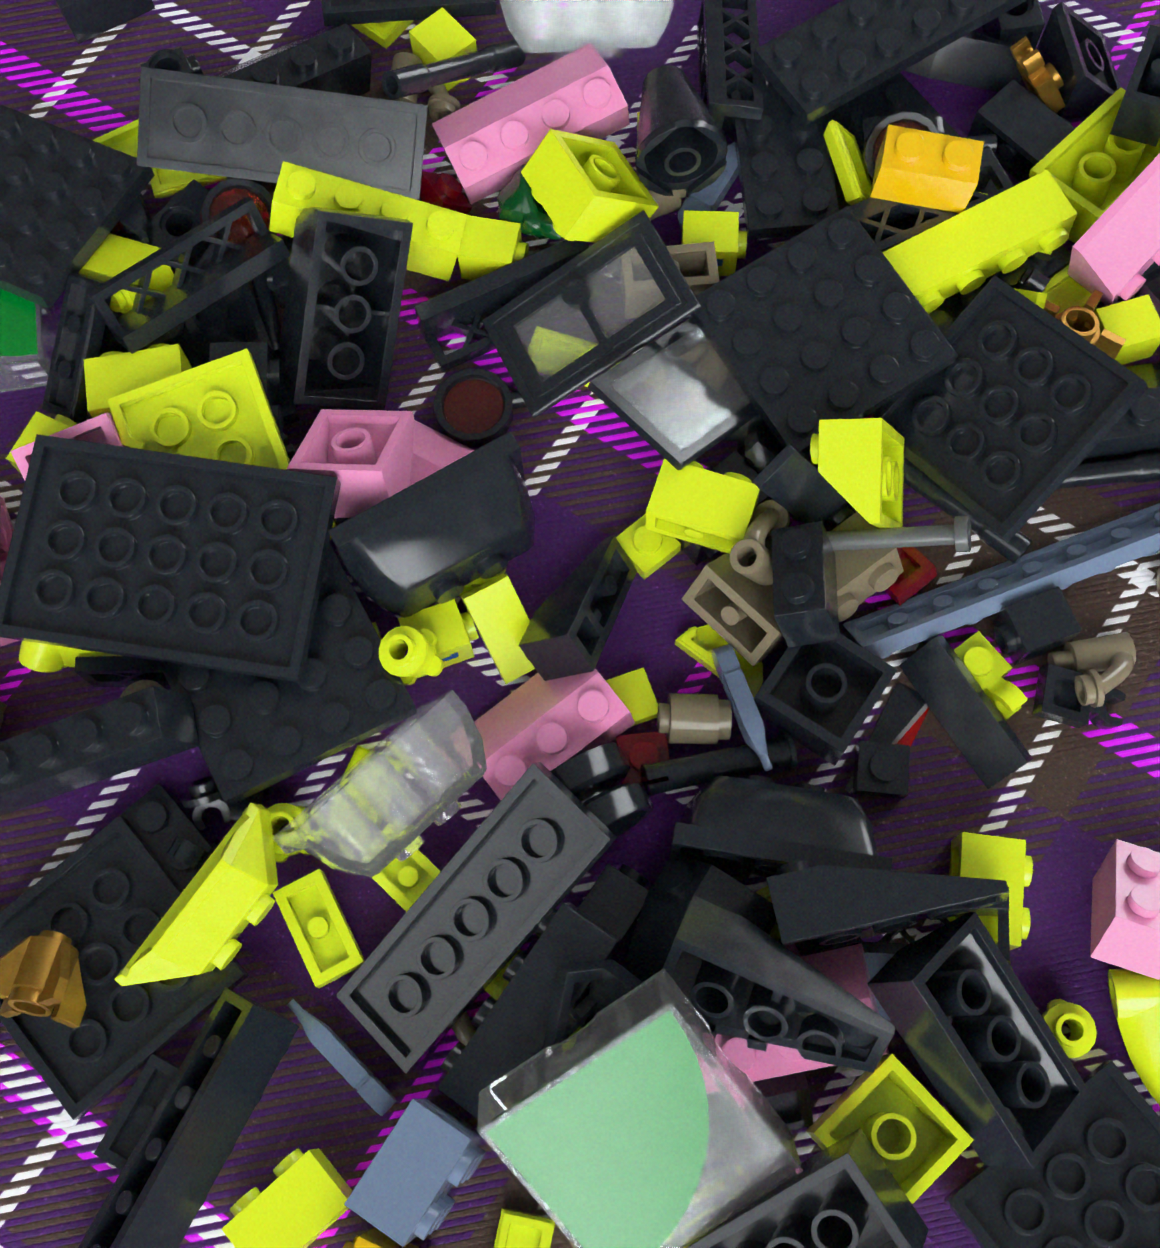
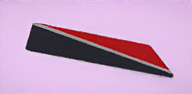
(898, 721)

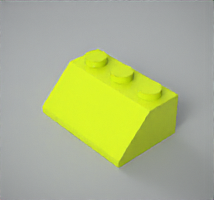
(1095, 165)
(864, 466)

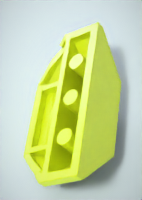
(213, 908)

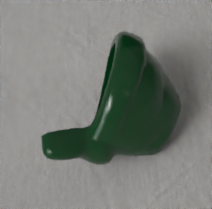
(519, 206)

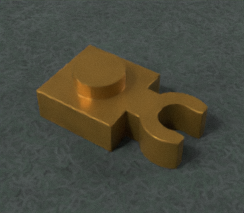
(1039, 79)

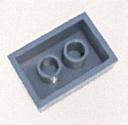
(415, 1170)

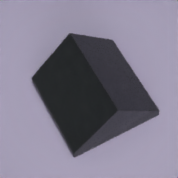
(1080, 59)

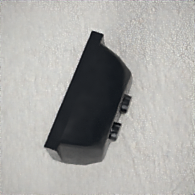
(343, 307)
(441, 531)
(763, 825)

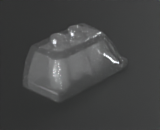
(571, 24)
(393, 792)

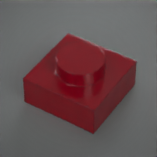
(443, 191)
(916, 574)
(642, 749)

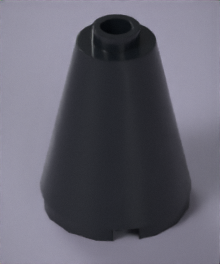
(673, 139)

